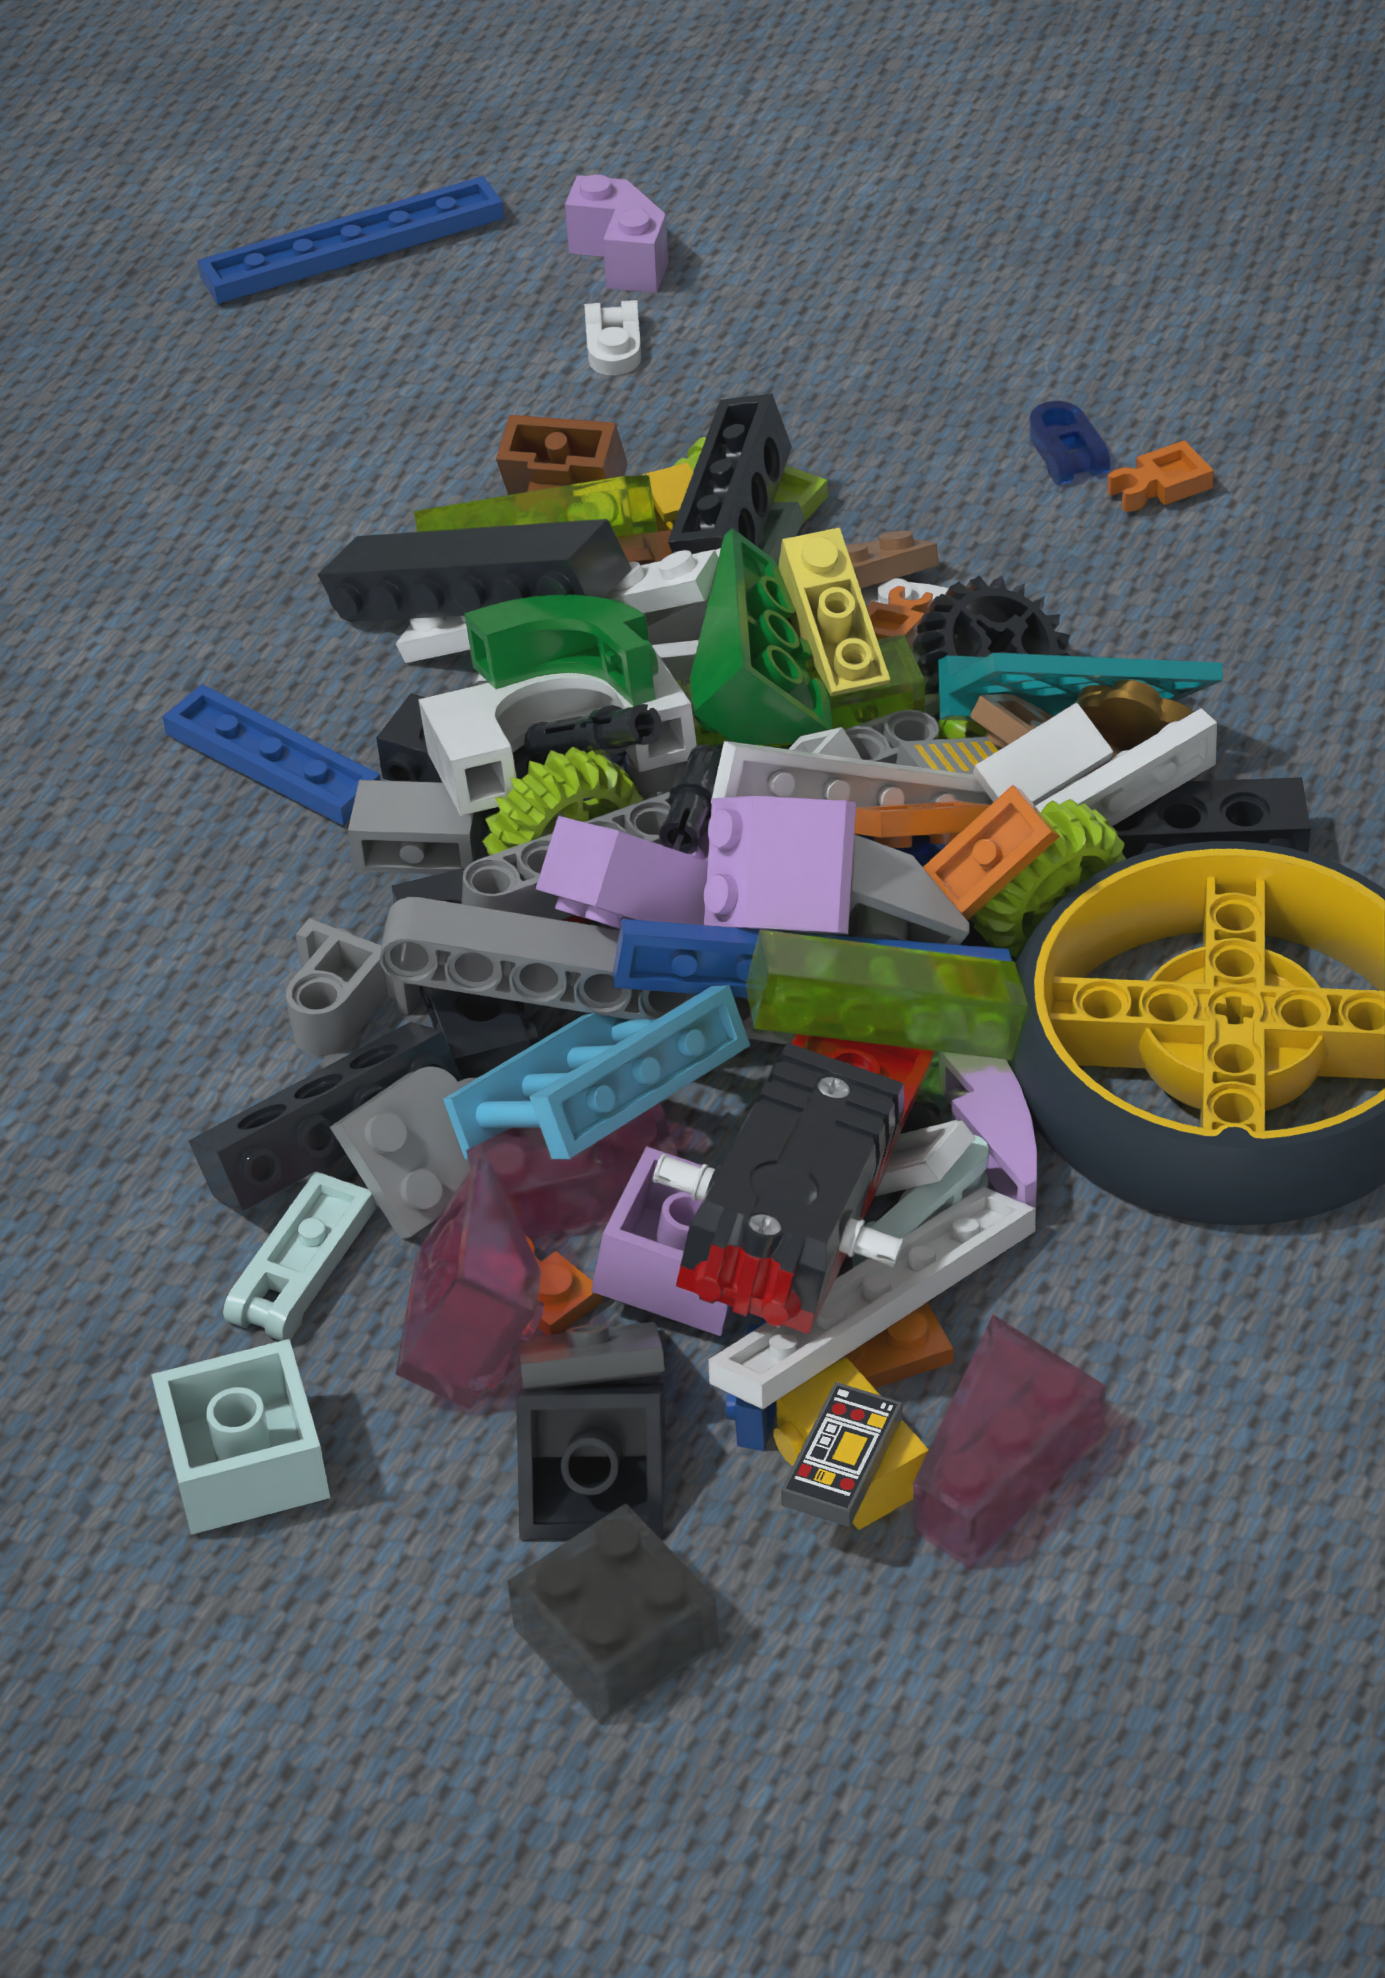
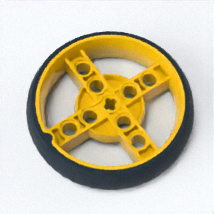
(1212, 1029)

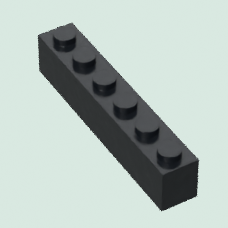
(471, 569)

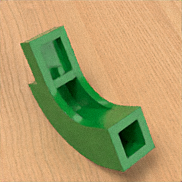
(564, 636)

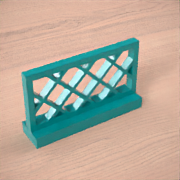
(1056, 680)

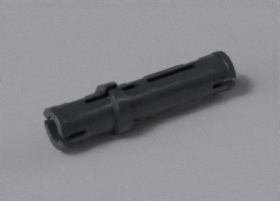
(606, 731)

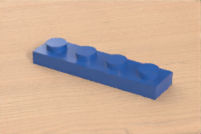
(268, 752)

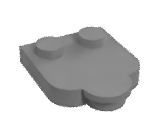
(407, 1148)

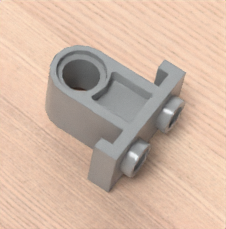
(339, 988)

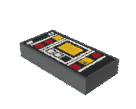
(841, 1454)

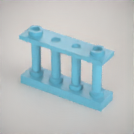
(598, 1074)

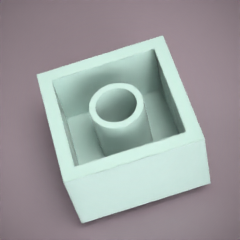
(241, 1436)

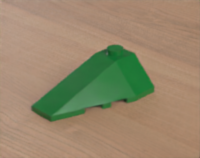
(749, 659)

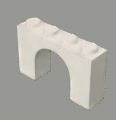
(480, 727)

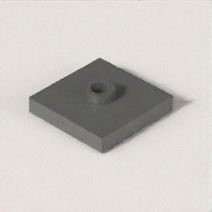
(591, 1355)

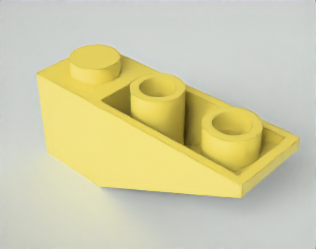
(831, 612)

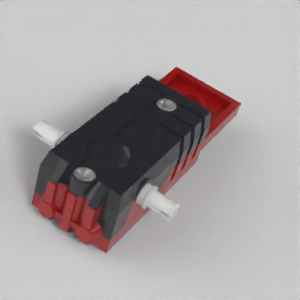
(799, 1180)

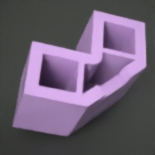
(621, 225)

